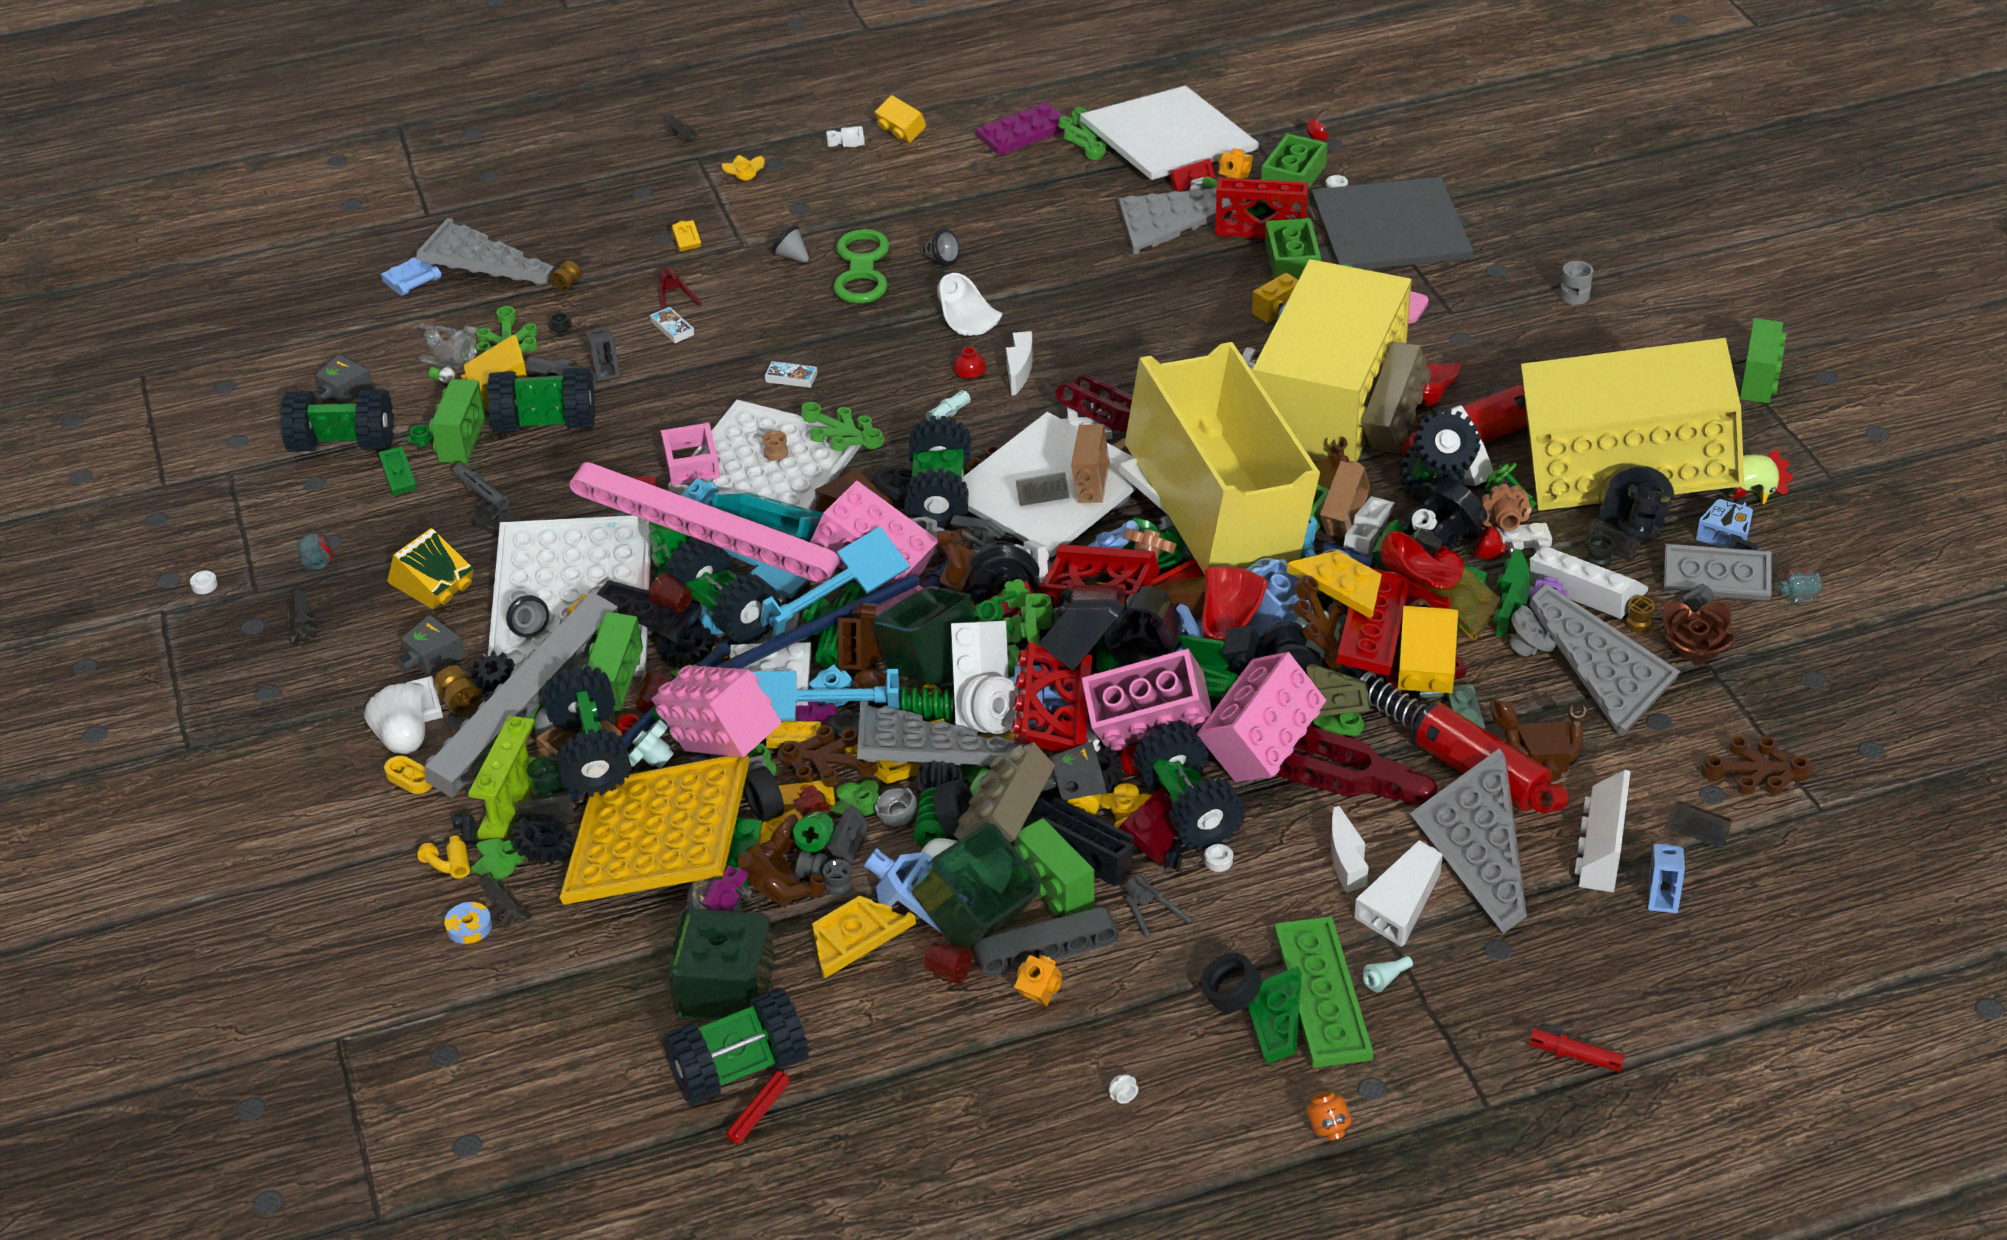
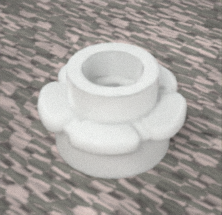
(1422, 515)
(1123, 1088)

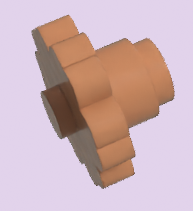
(1506, 506)
(1149, 541)

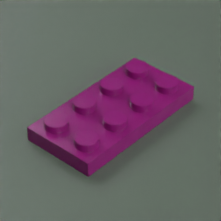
(1020, 128)

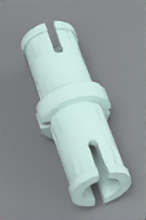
(950, 406)

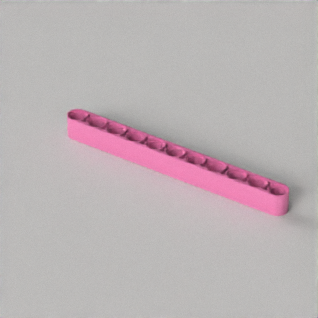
(704, 522)

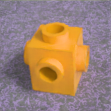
(1235, 164)
(1038, 979)

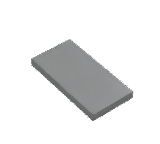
(1724, 570)

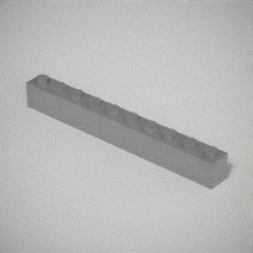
(518, 696)

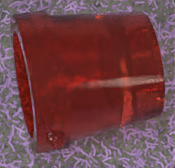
(669, 593)
(649, 688)
(949, 961)

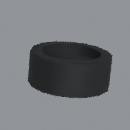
(763, 794)
(950, 803)
(1222, 968)

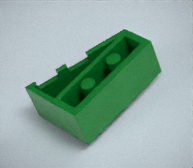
(664, 543)

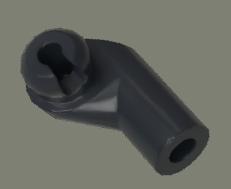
(468, 826)

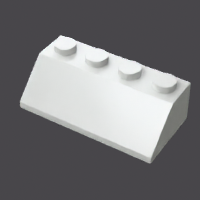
(1586, 582)
(977, 651)
(1603, 833)

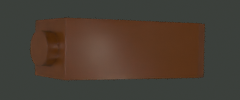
(830, 492)
(1187, 592)

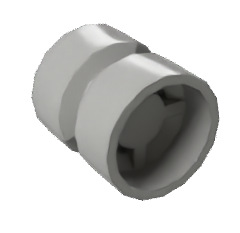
(1576, 282)

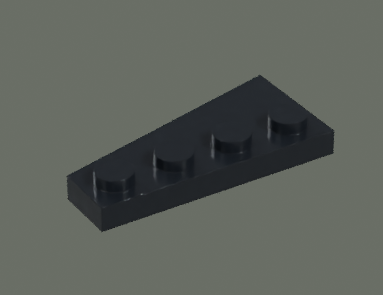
(636, 603)

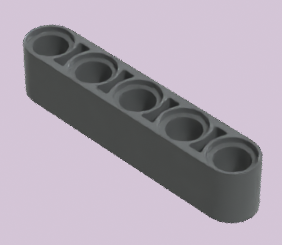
(1052, 939)

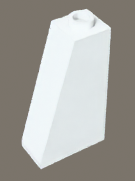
(1400, 893)

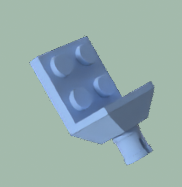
(897, 879)

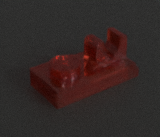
(811, 800)

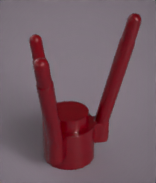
(670, 281)

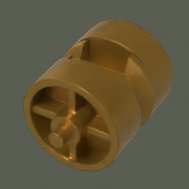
(457, 690)

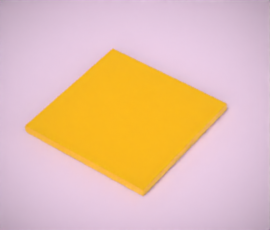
(657, 830)

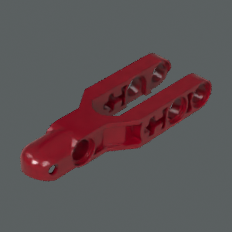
(1120, 413)
(1378, 776)

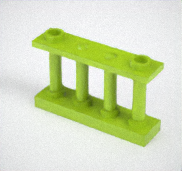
(504, 779)

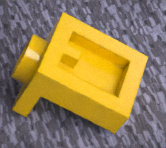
(685, 235)

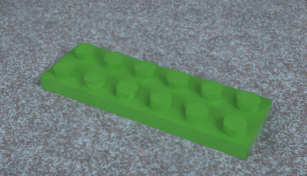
(1328, 1001)

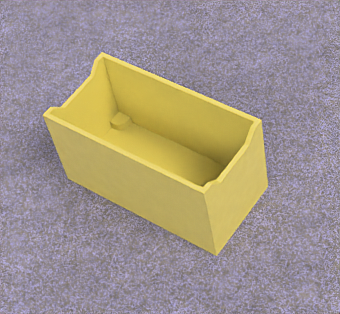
(1331, 352)
(1633, 407)
(1221, 459)

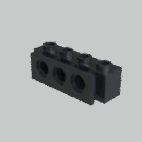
(1096, 841)

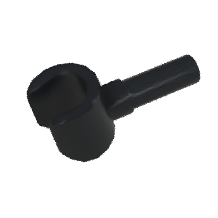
(1174, 858)

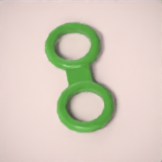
(861, 266)

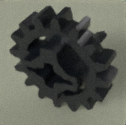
(689, 649)
(542, 839)

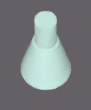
(1380, 975)

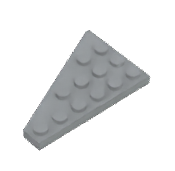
(1163, 216)
(473, 251)
(1612, 667)
(906, 737)
(1477, 836)

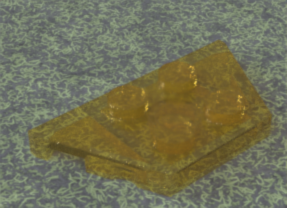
(1472, 600)

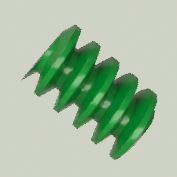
(928, 704)
(926, 822)
(805, 836)

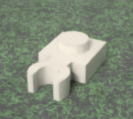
(848, 137)

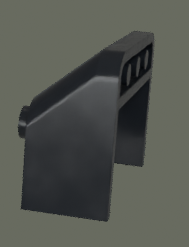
(1082, 620)

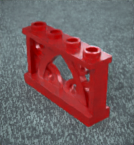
(1269, 190)
(1086, 561)
(1072, 731)

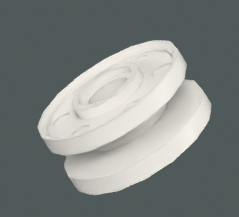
(989, 704)

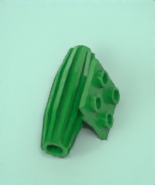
(828, 638)
(1216, 669)

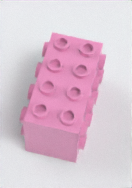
(861, 512)
(1144, 695)
(716, 710)
(1262, 717)

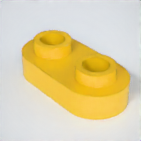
(407, 774)

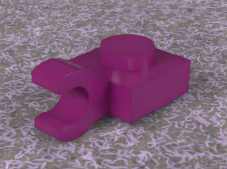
(815, 713)
(722, 892)

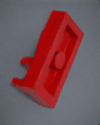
(1182, 176)

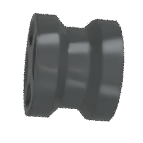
(810, 864)
(837, 877)

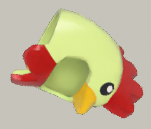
(1764, 476)

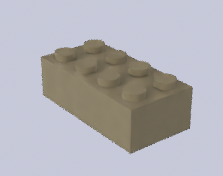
(1396, 397)
(1008, 792)

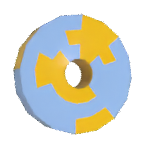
(468, 922)

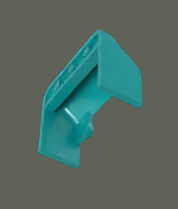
(770, 513)

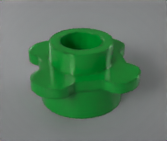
(420, 435)

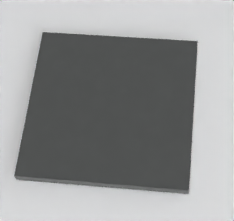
(1391, 223)

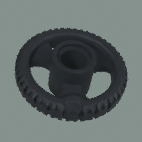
(897, 478)

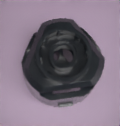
(1136, 636)

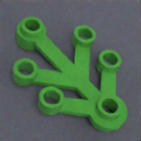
(1093, 149)
(507, 316)
(869, 437)

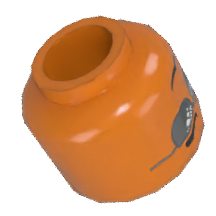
(1328, 1115)

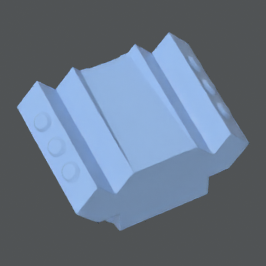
(1279, 595)

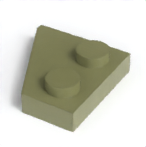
(1341, 691)

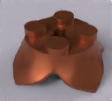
(1698, 633)

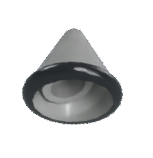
(790, 245)
(942, 247)
(527, 616)

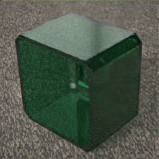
(918, 632)
(984, 871)
(719, 962)

